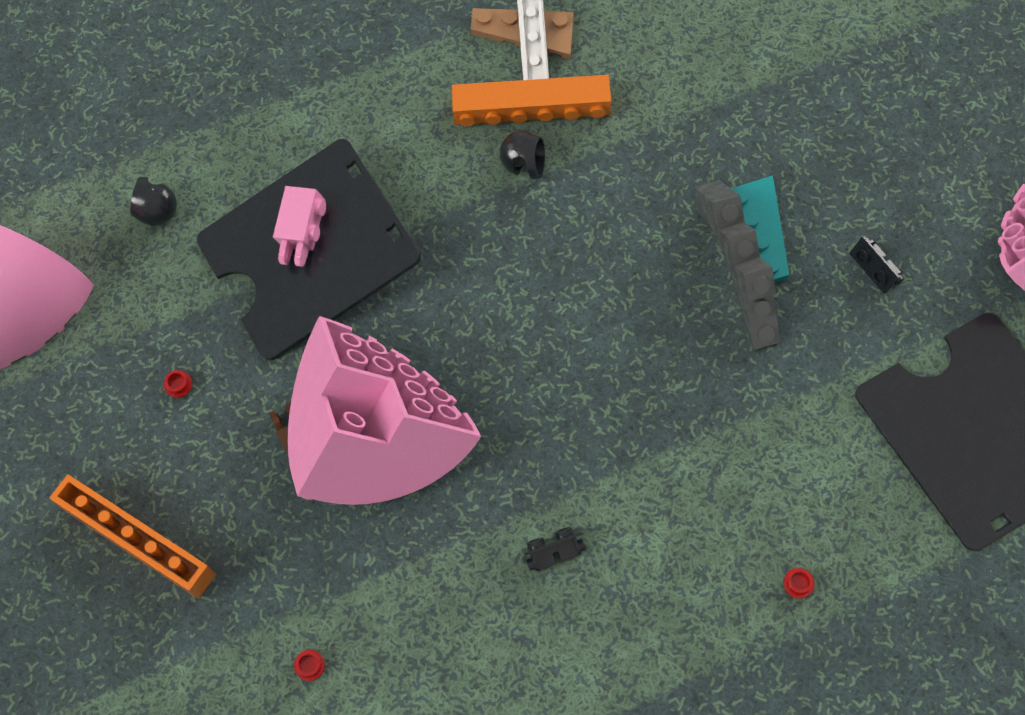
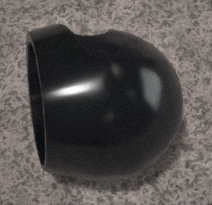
(529, 148)
(152, 202)

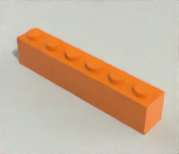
(531, 100)
(133, 536)

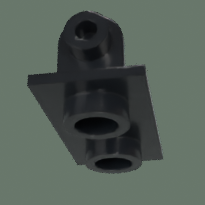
(872, 261)
(564, 543)

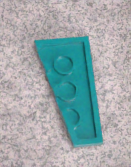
(762, 214)

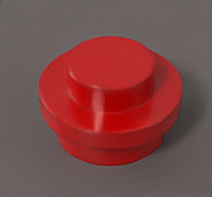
(178, 384)
(798, 583)
(309, 665)

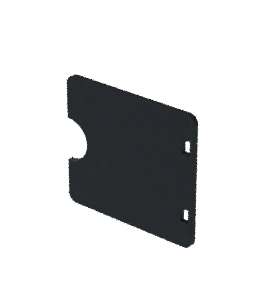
(343, 269)
(961, 429)

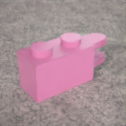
(298, 223)

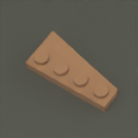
(504, 26)

